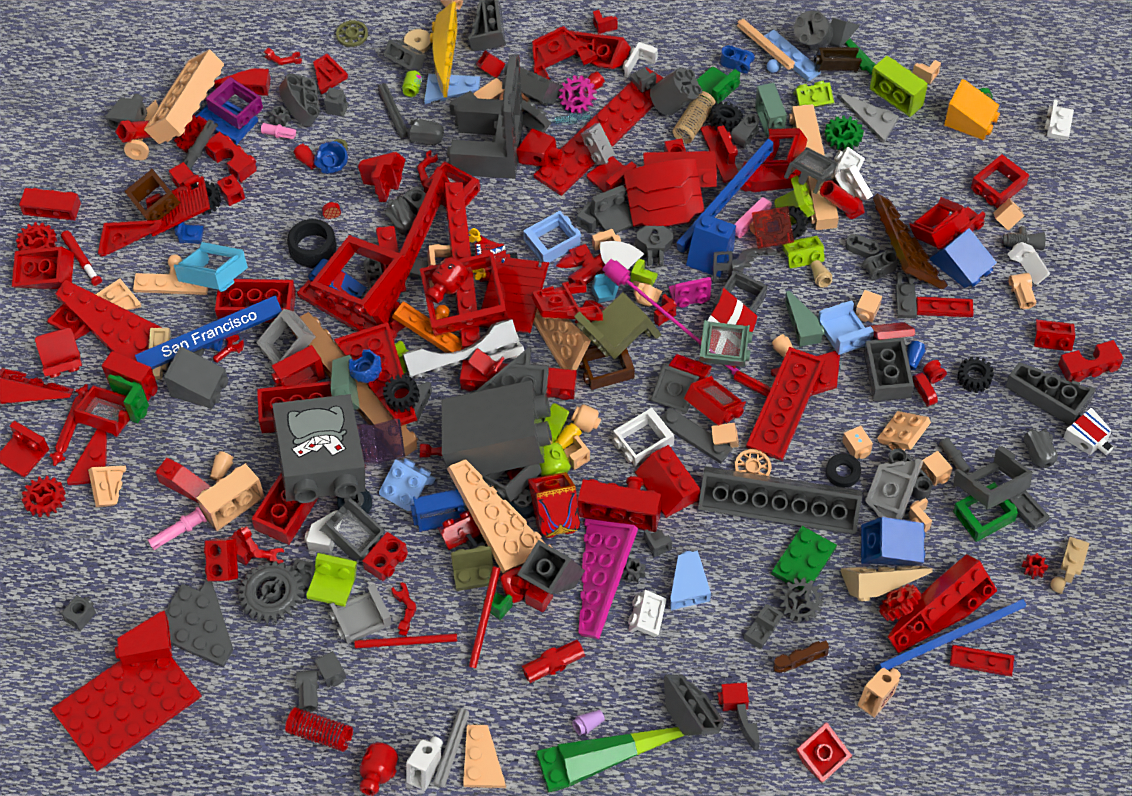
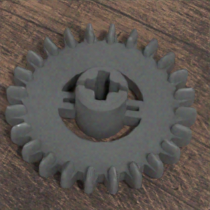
(271, 592)

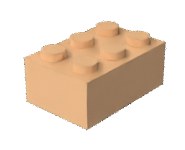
(230, 497)

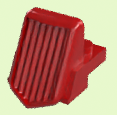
(383, 173)

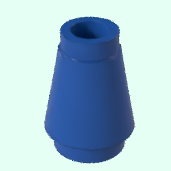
(915, 352)

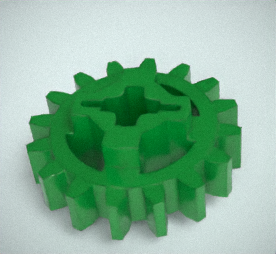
(844, 132)

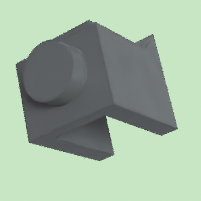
(336, 102)

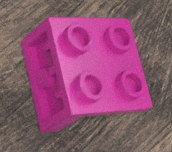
(691, 292)

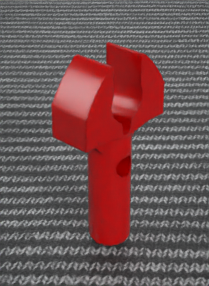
(229, 348)

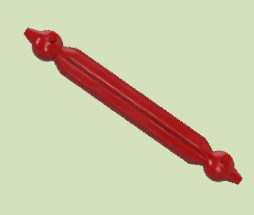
(68, 429)

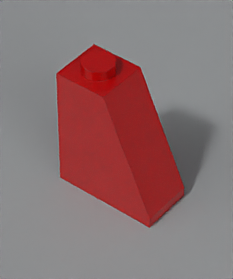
(146, 641)

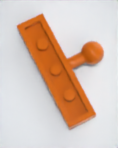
(422, 326)

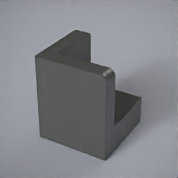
(586, 220)
(657, 542)

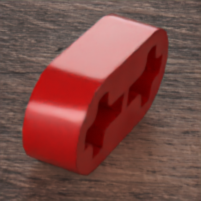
(925, 389)

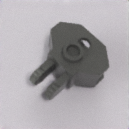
(654, 244)

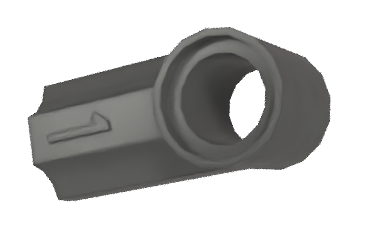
(307, 687)

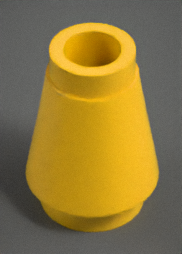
(567, 435)

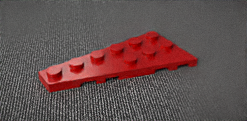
(111, 324)
(381, 342)

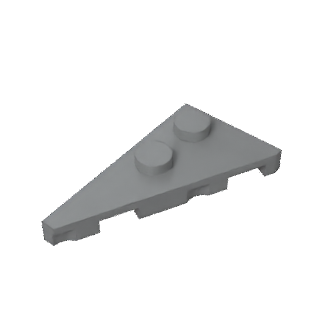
(875, 118)

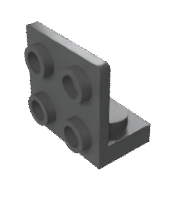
(612, 210)

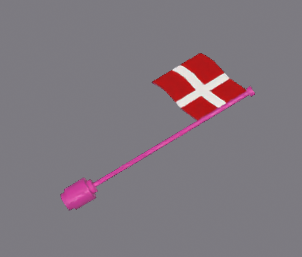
(728, 310)

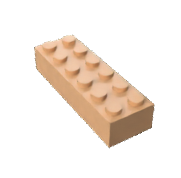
(184, 97)

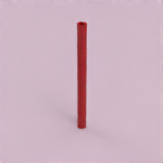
(484, 617)
(405, 641)

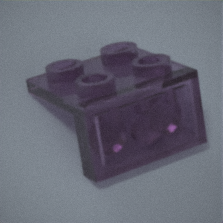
(381, 442)

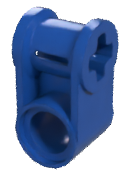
(735, 58)

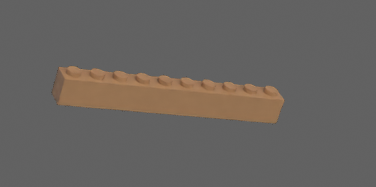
(370, 407)

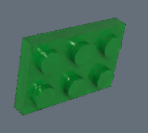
(804, 557)

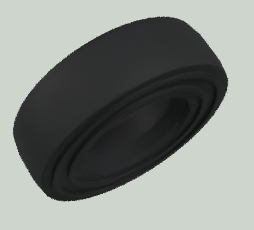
(843, 459)

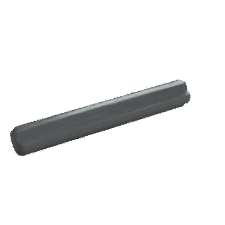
(393, 110)

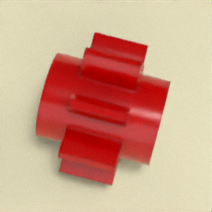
(1034, 566)

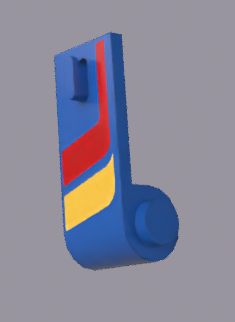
(342, 282)

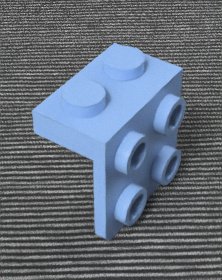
(405, 482)

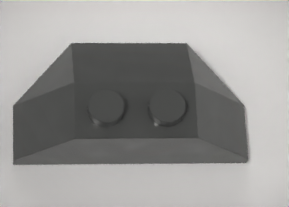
(690, 707)

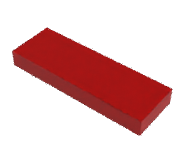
(944, 306)
(981, 660)

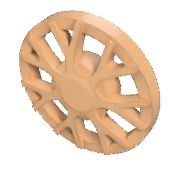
(753, 465)

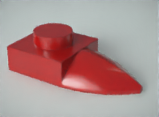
(575, 257)

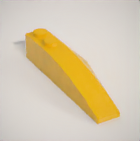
(444, 42)

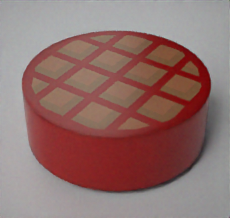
(331, 210)

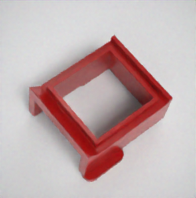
(797, 147)
(943, 232)

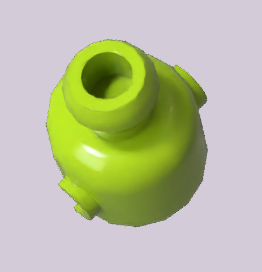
(555, 460)

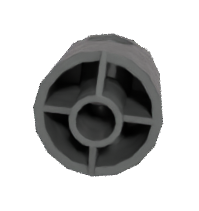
(809, 22)
(675, 91)

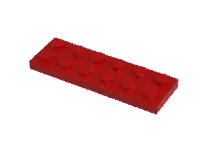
(785, 403)

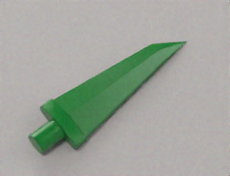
(867, 63)

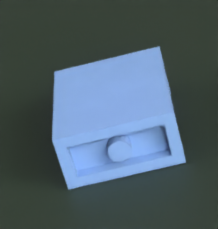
(844, 327)

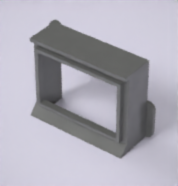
(1005, 462)

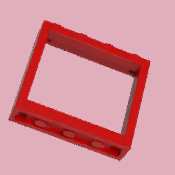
(378, 292)
(472, 318)

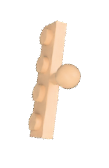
(166, 282)

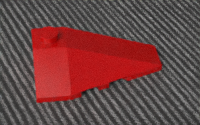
(610, 50)
(17, 388)

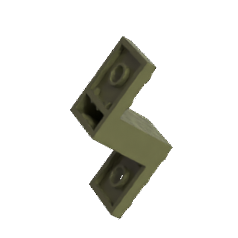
(619, 328)

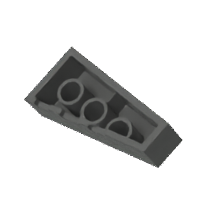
(1049, 392)

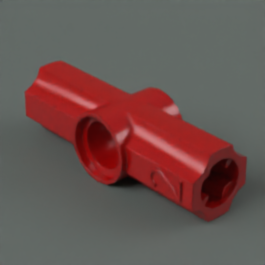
(590, 268)
(553, 661)

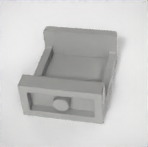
(361, 616)

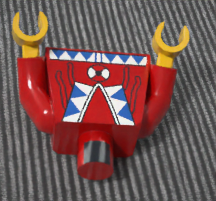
(485, 245)

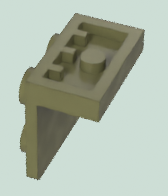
(472, 567)

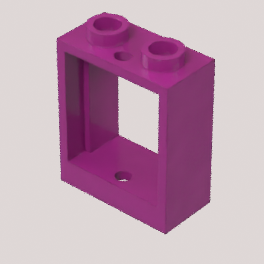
(224, 93)

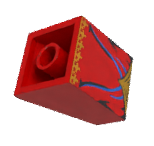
(554, 504)

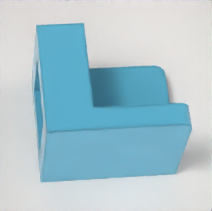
(603, 288)

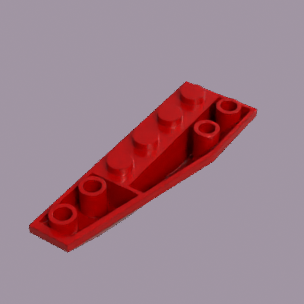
(944, 603)

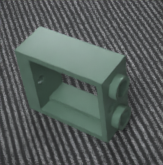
(770, 108)

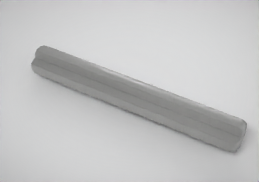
(451, 748)

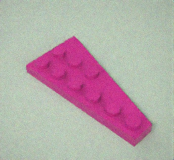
(603, 562)

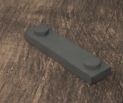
(695, 435)

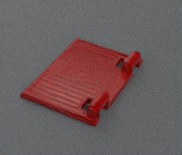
(191, 203)

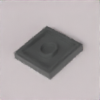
(672, 388)

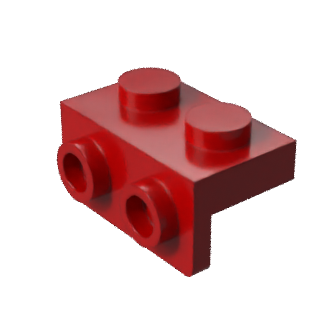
(455, 531)

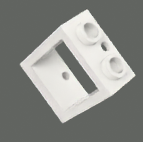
(648, 417)

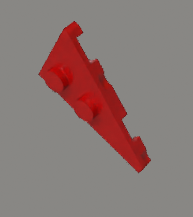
(120, 234)
(93, 456)

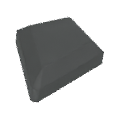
(305, 570)

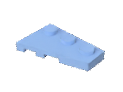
(457, 87)

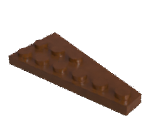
(908, 249)

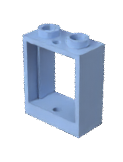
(557, 219)

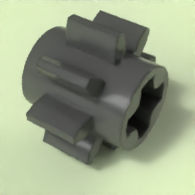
(279, 115)
(638, 570)

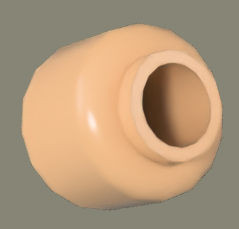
(586, 418)

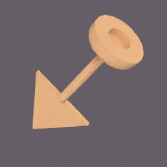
(137, 148)

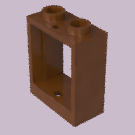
(143, 188)
(625, 374)

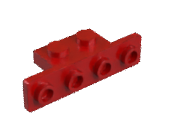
(725, 151)

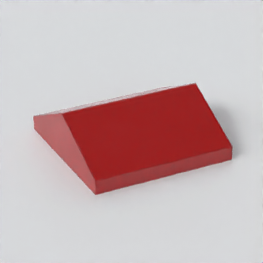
(64, 318)
(823, 752)

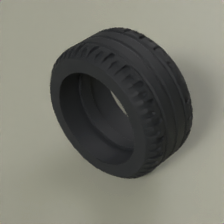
(307, 228)

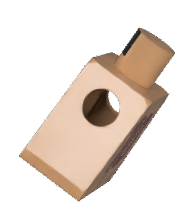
(881, 685)

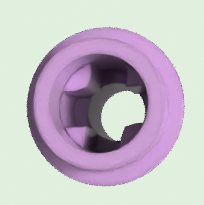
(587, 722)

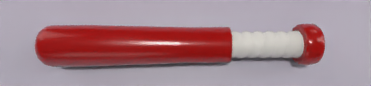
(73, 246)

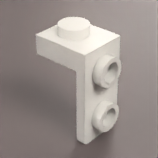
(643, 52)
(1030, 261)

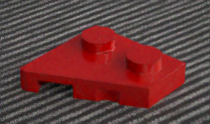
(328, 73)

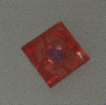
(772, 227)

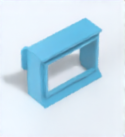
(192, 269)

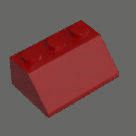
(669, 477)

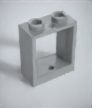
(278, 326)

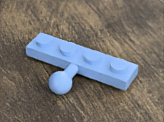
(802, 65)

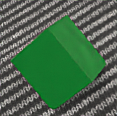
(501, 605)

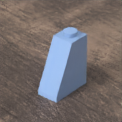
(690, 582)

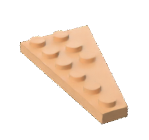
(563, 339)
(497, 520)

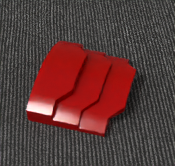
(664, 193)

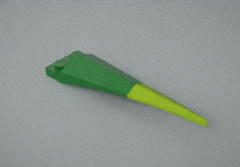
(579, 760)

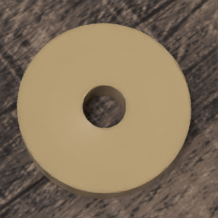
(418, 35)

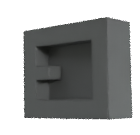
(643, 79)

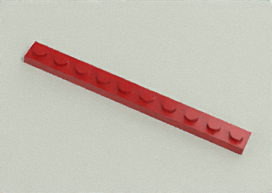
(414, 242)
(460, 248)

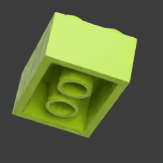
(898, 86)

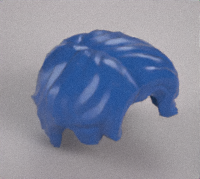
(331, 157)
(366, 368)

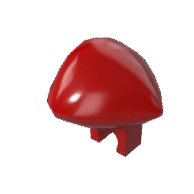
(514, 584)

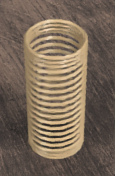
(699, 104)

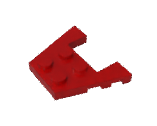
(557, 47)
(561, 304)

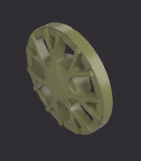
(352, 33)

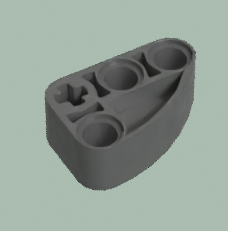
(300, 98)

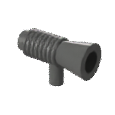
(1036, 240)

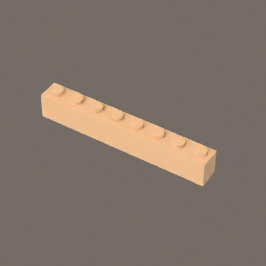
(825, 212)

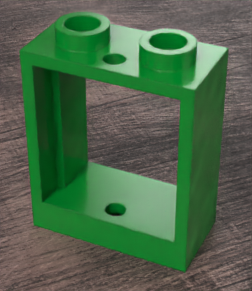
(973, 526)

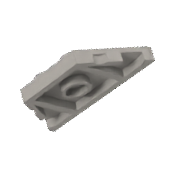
(893, 488)

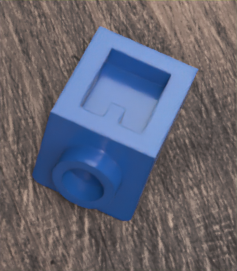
(189, 233)

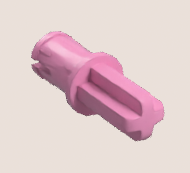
(278, 131)

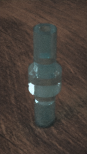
(572, 118)

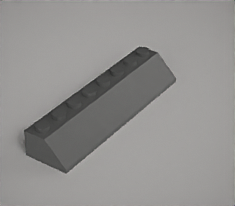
(780, 500)

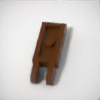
(801, 657)

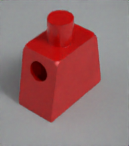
(538, 149)

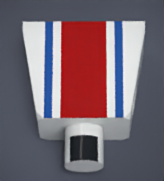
(1089, 433)

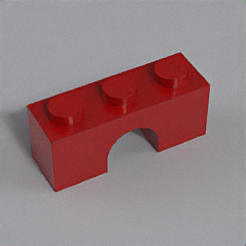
(222, 147)
(1077, 368)

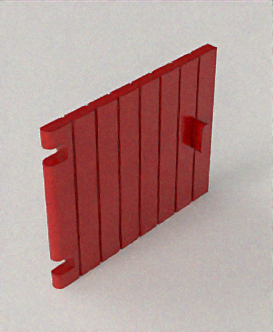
(517, 281)

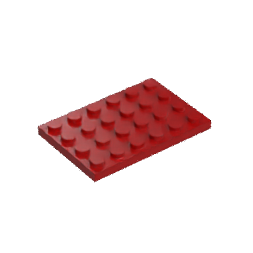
(124, 707)

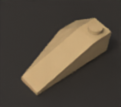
(868, 582)

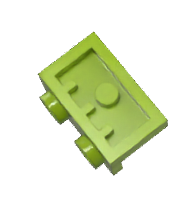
(817, 94)
(804, 251)

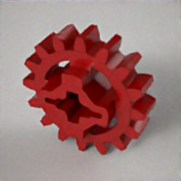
(191, 133)
(35, 237)
(44, 496)
(900, 602)

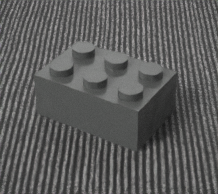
(888, 369)

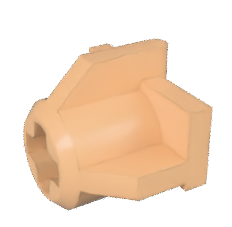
(650, 291)

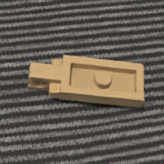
(157, 337)
(1074, 558)

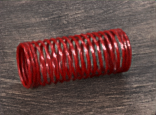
(346, 733)

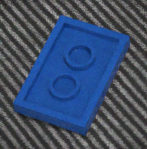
(226, 128)

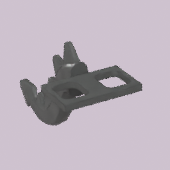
(739, 263)

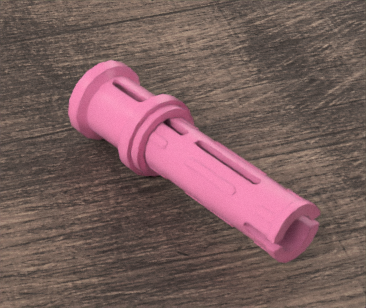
(185, 524)

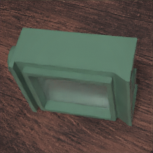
(725, 344)

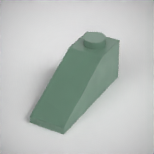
(804, 322)
(342, 382)

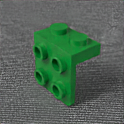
(719, 84)
(135, 402)

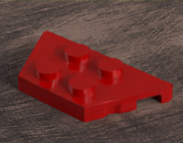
(829, 375)

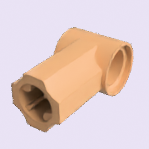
(1022, 287)

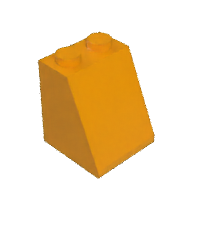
(971, 111)

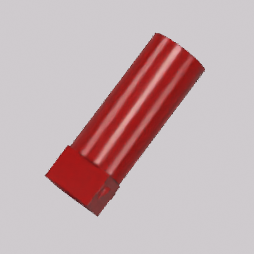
(129, 130)
(849, 204)

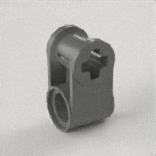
(745, 130)
(880, 265)

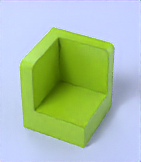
(642, 275)

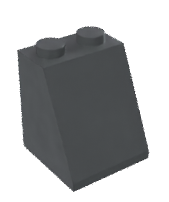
(195, 379)
(550, 569)

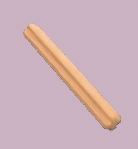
(766, 44)

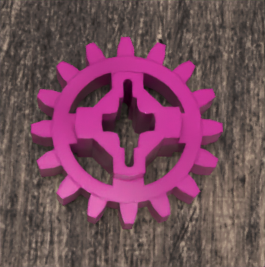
(582, 90)

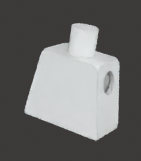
(423, 763)

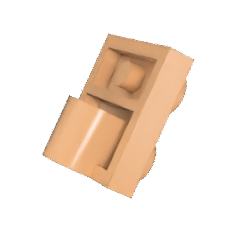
(903, 430)

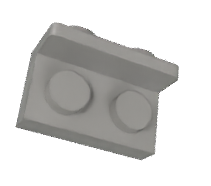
(598, 144)

